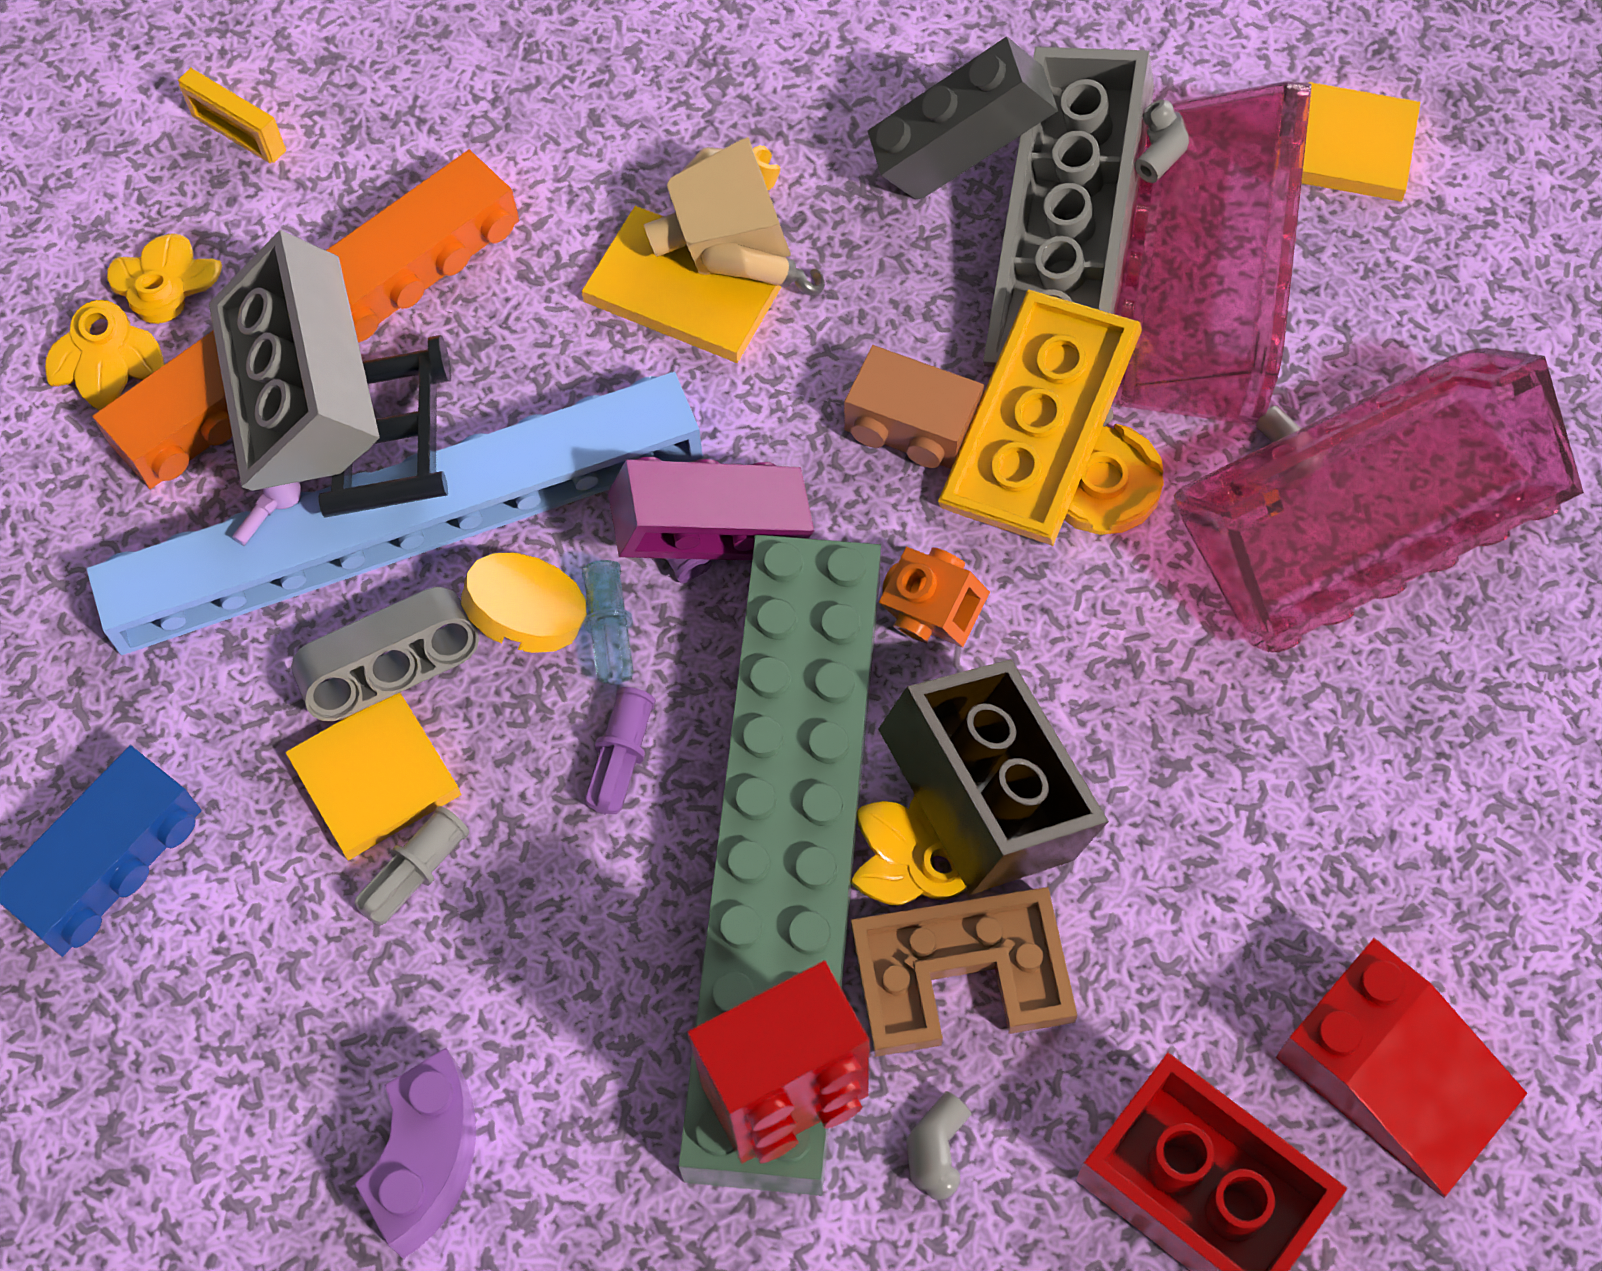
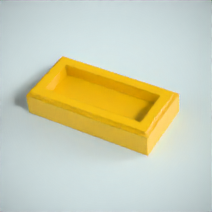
(231, 116)

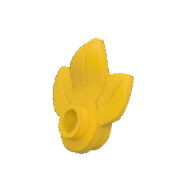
(161, 276)
(105, 360)
(903, 851)

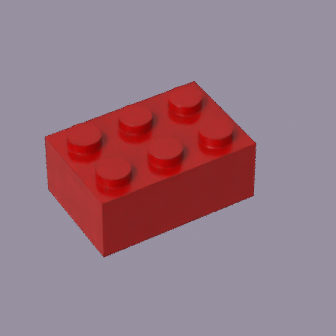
(783, 1064)
(1208, 1177)

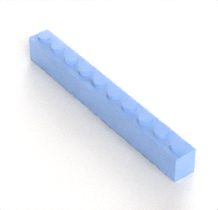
(490, 483)

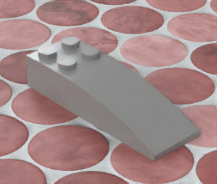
(1075, 186)

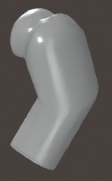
(929, 1147)

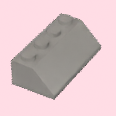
(292, 366)

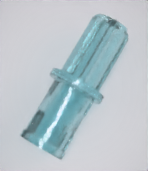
(608, 622)

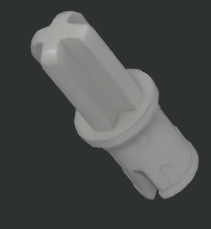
(411, 866)

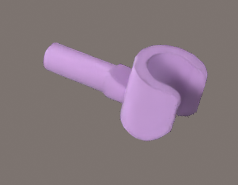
(272, 498)

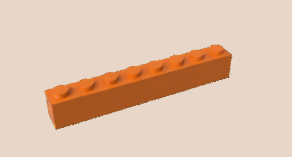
(384, 269)

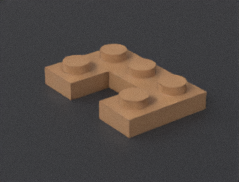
(999, 932)

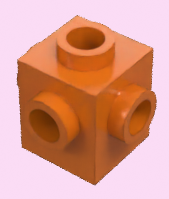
(933, 596)

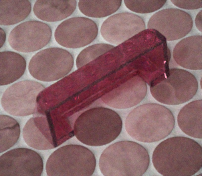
(1218, 257)
(1382, 493)

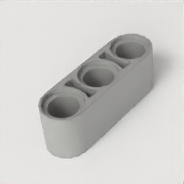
(353, 653)

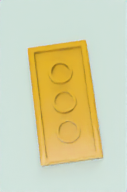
(1040, 416)

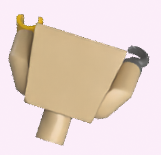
(730, 218)

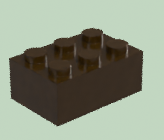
(991, 775)

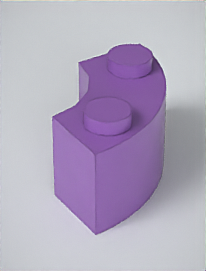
(426, 1153)

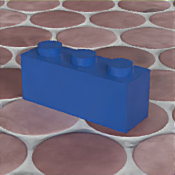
(97, 851)

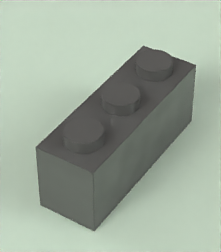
(962, 119)

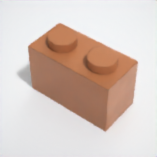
(911, 407)

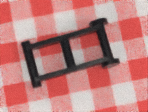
(433, 368)

